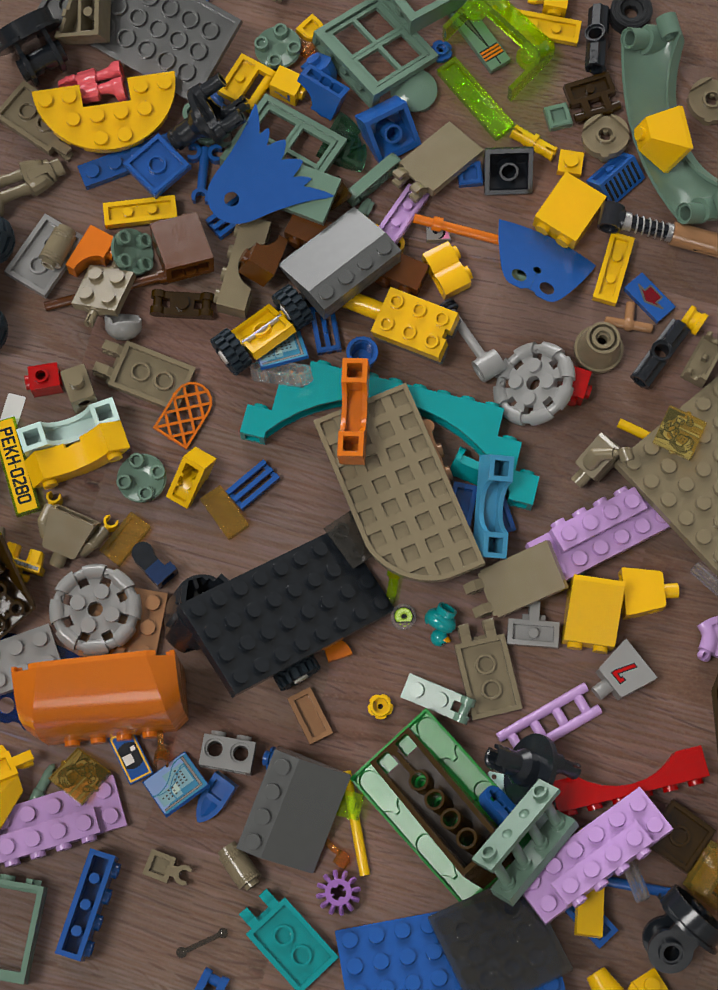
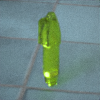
(392, 586)

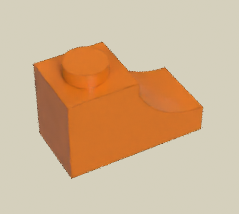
(92, 250)

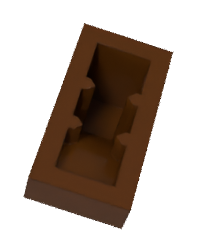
(262, 261)

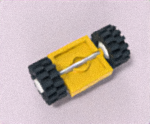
(262, 330)

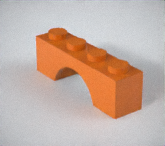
(354, 411)

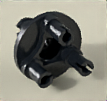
(207, 118)
(530, 760)

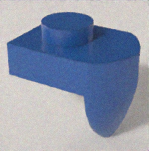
(322, 63)

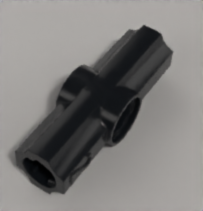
(597, 38)
(652, 364)

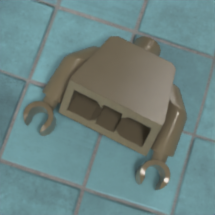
(599, 459)

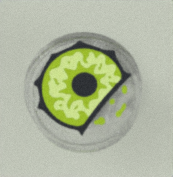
(403, 617)

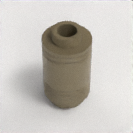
(57, 247)
(239, 866)

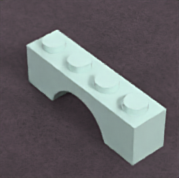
(47, 435)

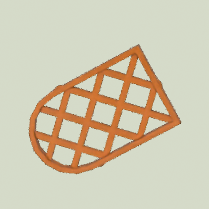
(171, 437)

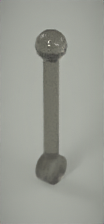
(182, 952)

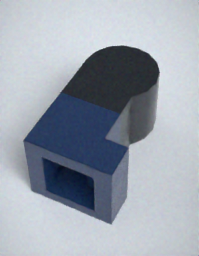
(154, 569)

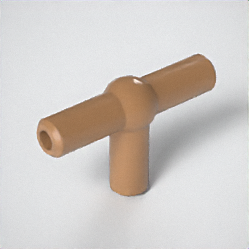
(628, 322)

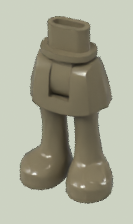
(37, 178)

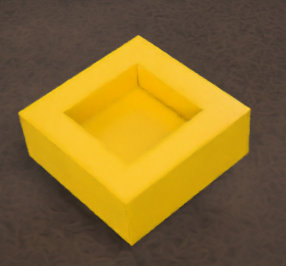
(570, 162)

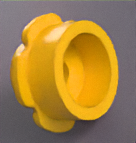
(383, 700)

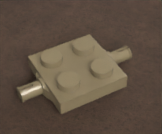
(103, 291)

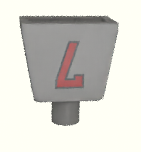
(622, 673)

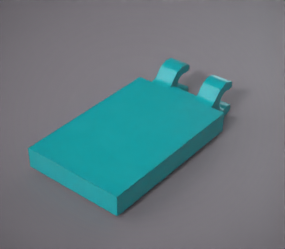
(288, 941)

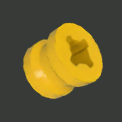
(694, 320)

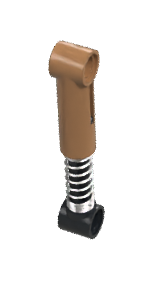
(615, 218)

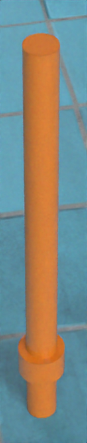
(437, 224)

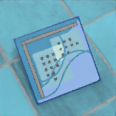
(286, 352)
(176, 784)

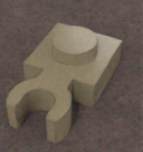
(162, 866)

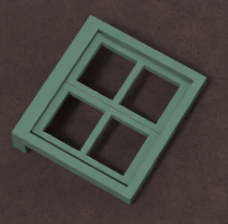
(349, 65)
(302, 123)

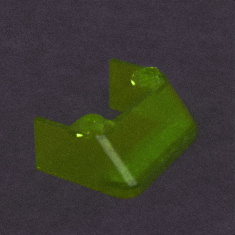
(535, 47)

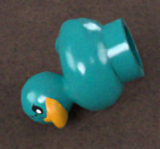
(443, 621)

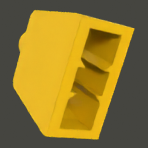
(645, 592)

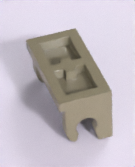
(701, 361)

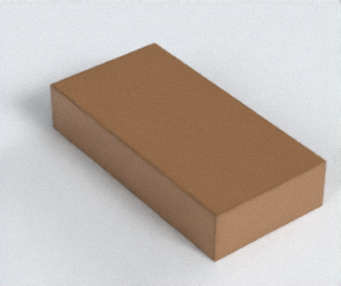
(310, 716)

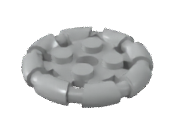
(531, 370)
(81, 602)

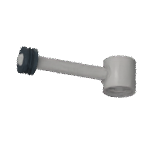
(487, 363)

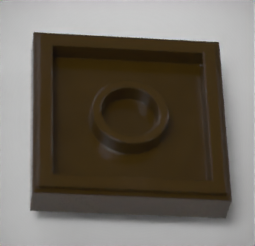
(686, 840)

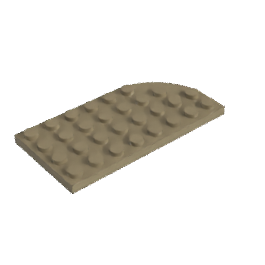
(403, 493)

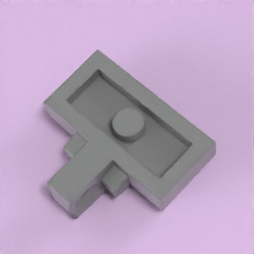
(533, 630)

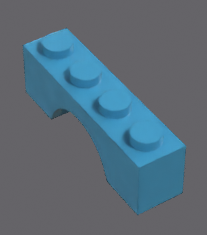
(494, 478)

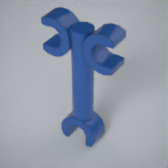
(203, 156)

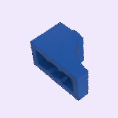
(325, 92)

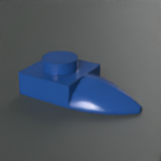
(215, 796)

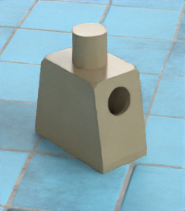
(78, 387)

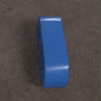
(500, 807)

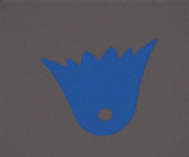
(258, 178)

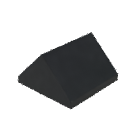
(508, 170)

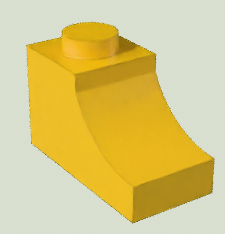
(190, 476)

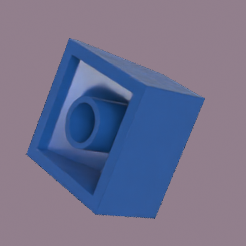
(388, 128)

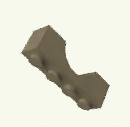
(235, 295)

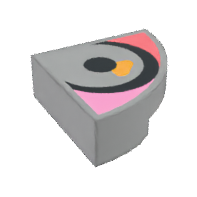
(437, 237)

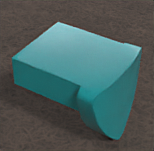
(465, 467)

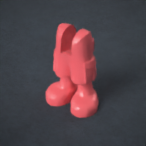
(90, 85)

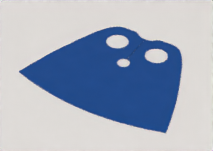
(527, 248)

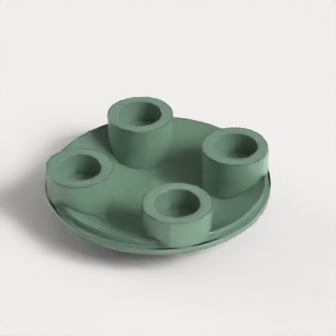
(278, 46)
(417, 91)
(132, 251)
(141, 477)

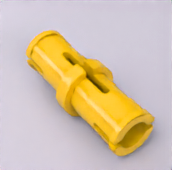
(528, 139)

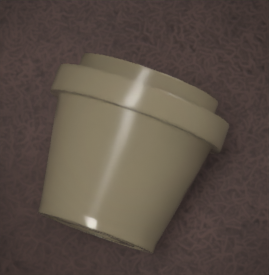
(595, 356)

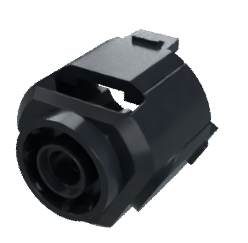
(176, 630)

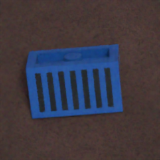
(617, 177)

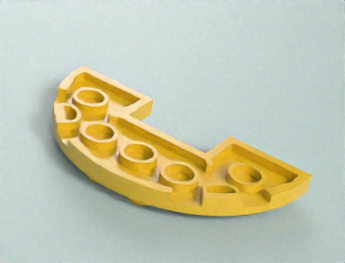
(110, 125)

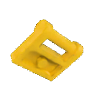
(242, 77)

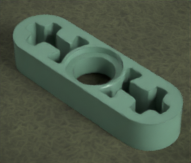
(373, 179)

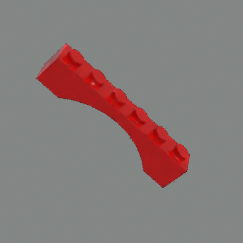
(680, 768)

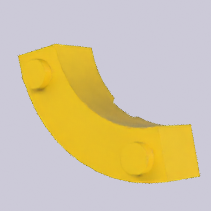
(60, 463)

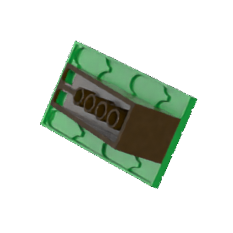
(431, 799)

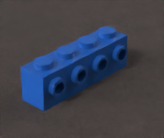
(87, 905)

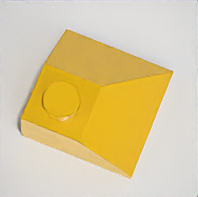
(664, 138)

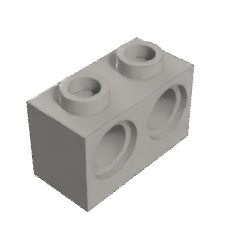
(226, 760)

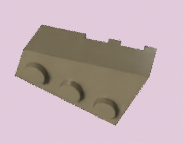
(85, 22)

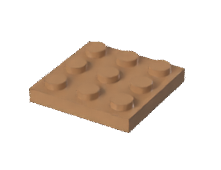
(148, 628)

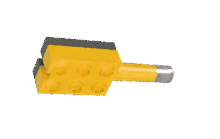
(409, 323)

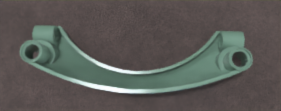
(649, 86)

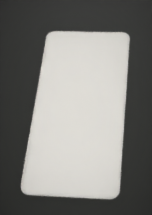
(13, 407)

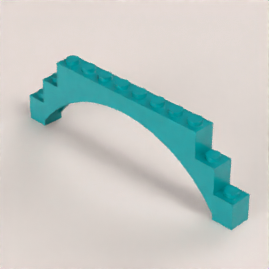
(463, 416)

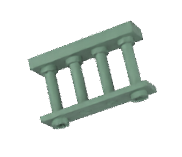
(537, 853)

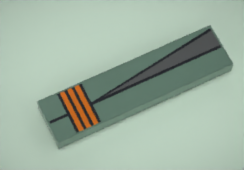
(483, 44)

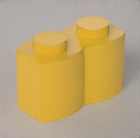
(446, 270)

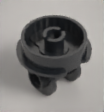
(26, 28)
(678, 932)

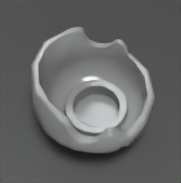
(123, 327)

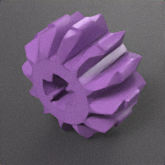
(342, 900)

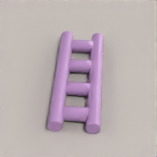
(555, 708)

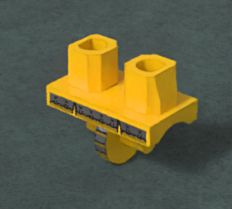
(32, 564)

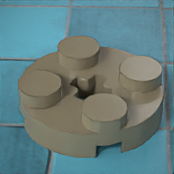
(697, 101)
(605, 149)

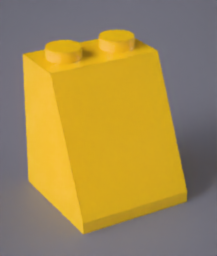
(592, 613)

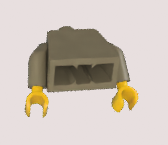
(70, 532)

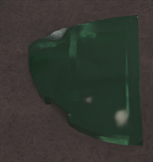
(353, 154)

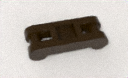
(182, 304)

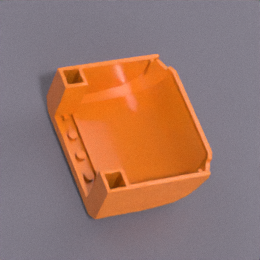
(101, 697)

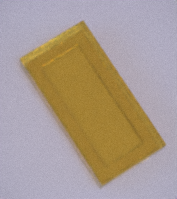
(224, 512)
(124, 538)

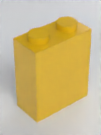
(568, 211)

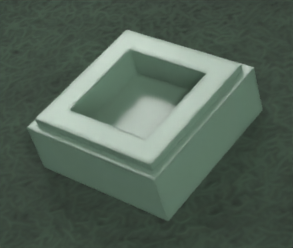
(557, 117)

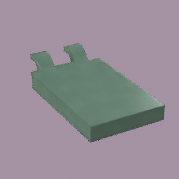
(316, 209)

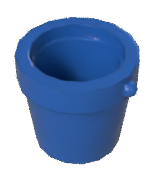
(363, 348)

